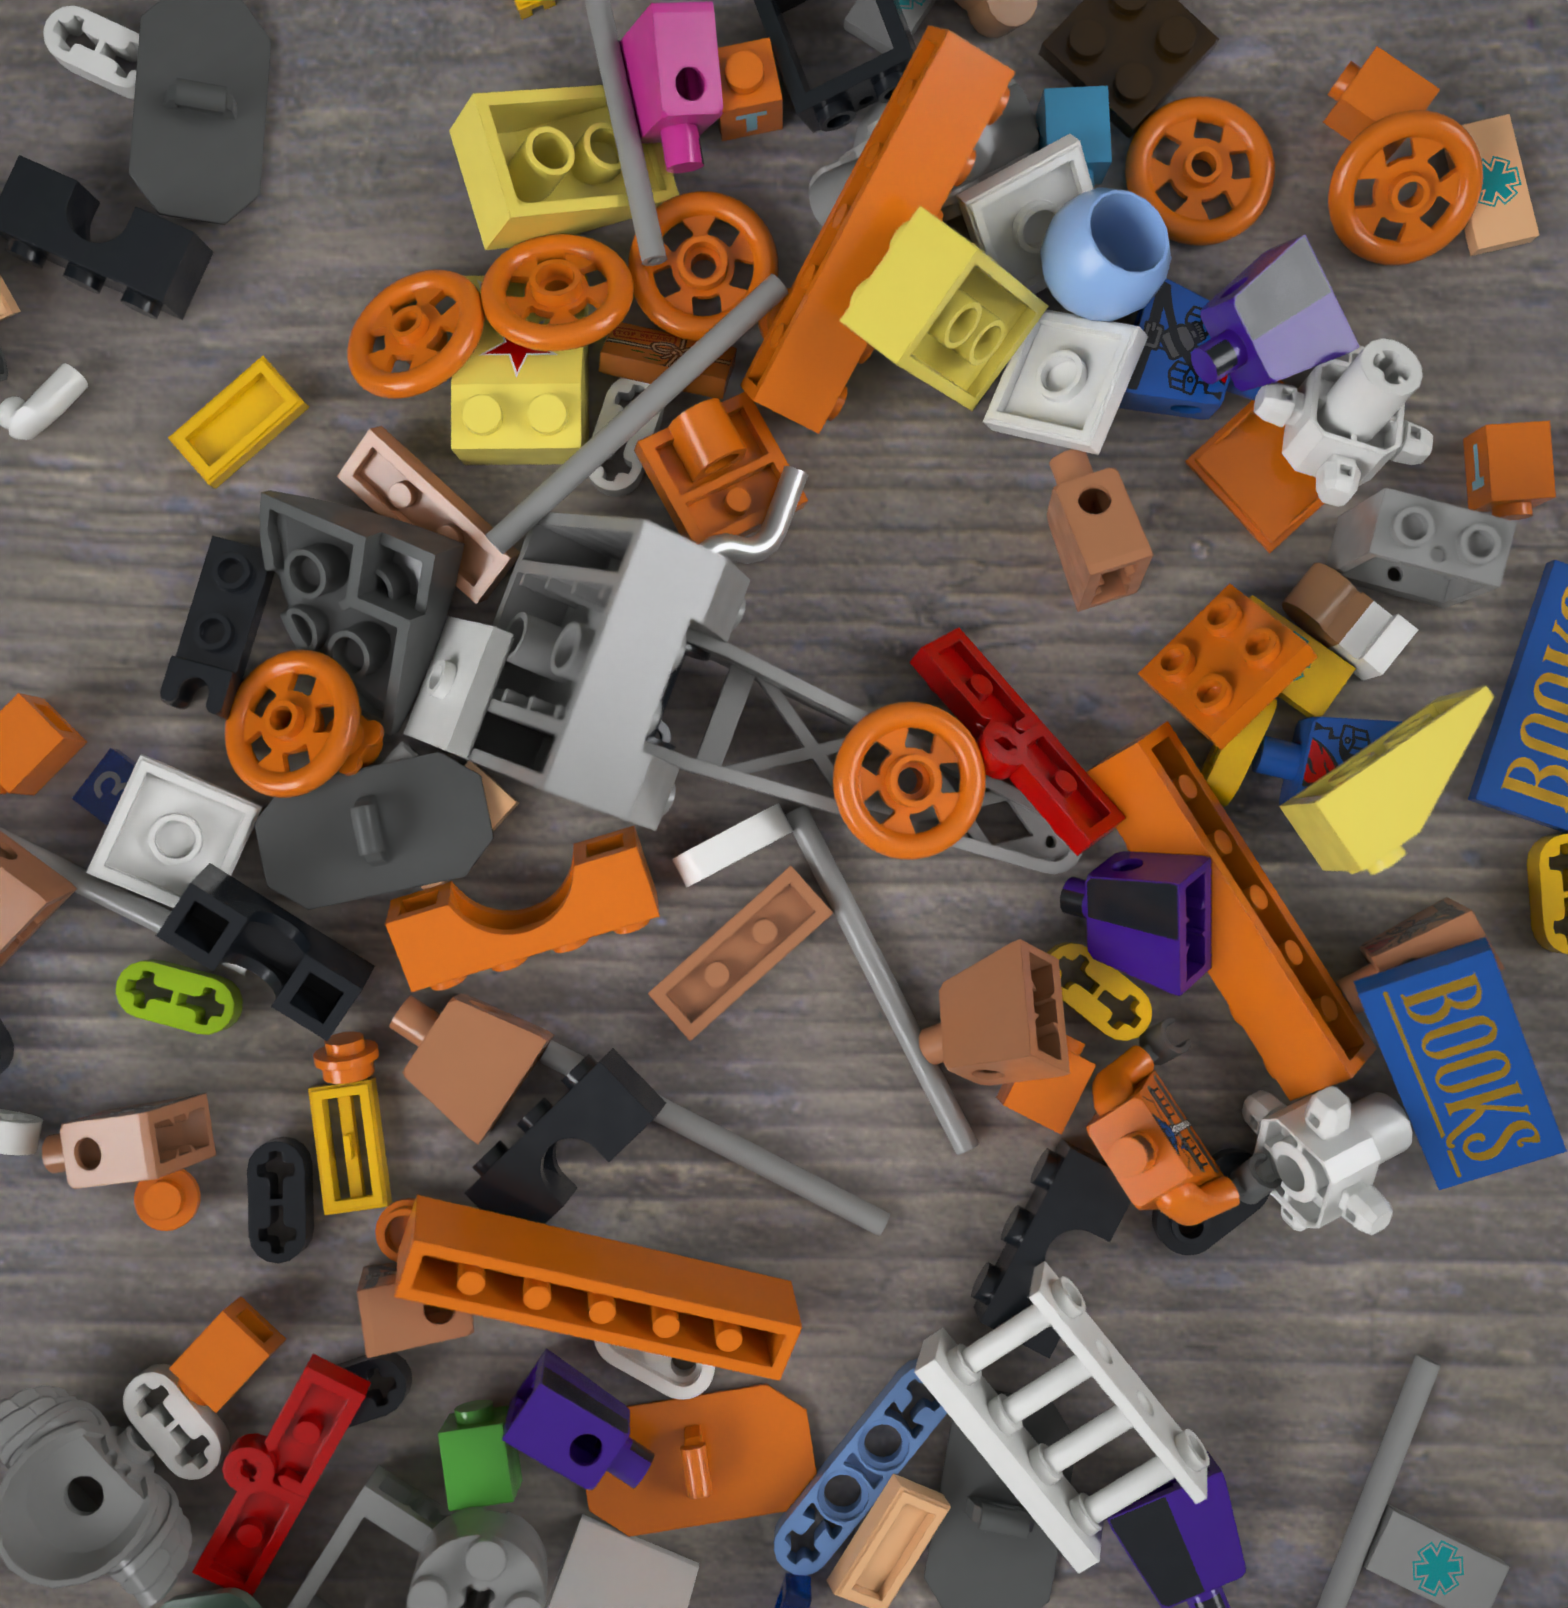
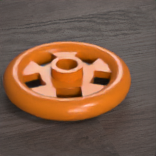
(1239, 136)
(1366, 160)
(698, 214)
(557, 291)
(416, 334)
(304, 733)
(855, 784)

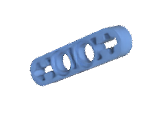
(855, 1460)

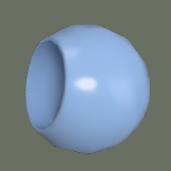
(1105, 254)

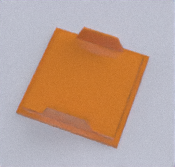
(1254, 479)

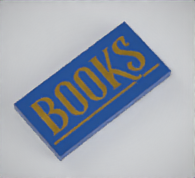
(1527, 745)
(1461, 1063)

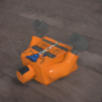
(1155, 1146)

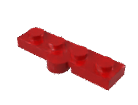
(1016, 741)
(278, 1474)

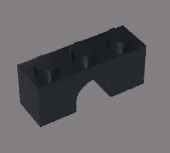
(149, 262)
(233, 924)
(603, 1107)
(1070, 1194)

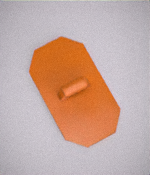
(712, 1462)

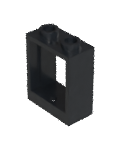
(839, 99)

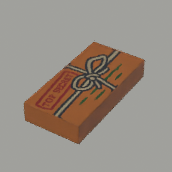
(646, 353)

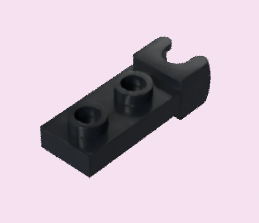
(219, 627)

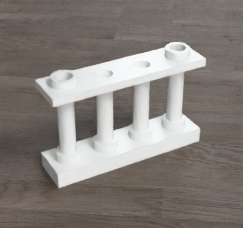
(1036, 1470)

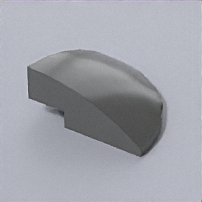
(361, 593)

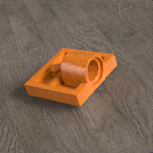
(715, 468)
(1227, 665)

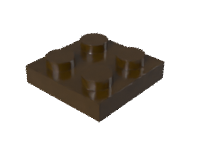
(1132, 48)

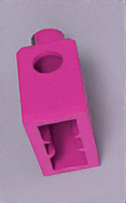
(674, 78)

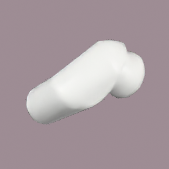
(47, 404)

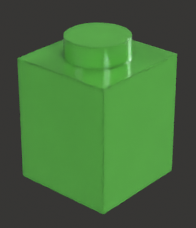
(475, 1459)

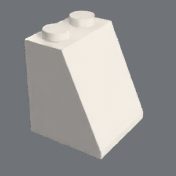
(620, 1572)

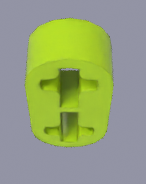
(175, 1010)

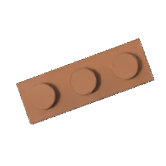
(405, 489)
(740, 953)

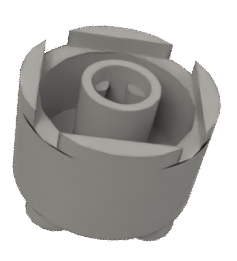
(485, 1552)

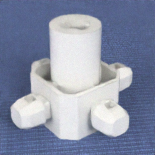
(1349, 418)
(1328, 1155)

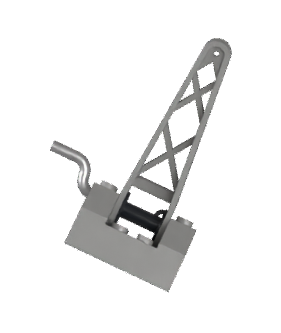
(595, 653)

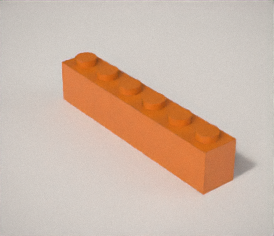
(908, 162)
(1257, 948)
(596, 1288)

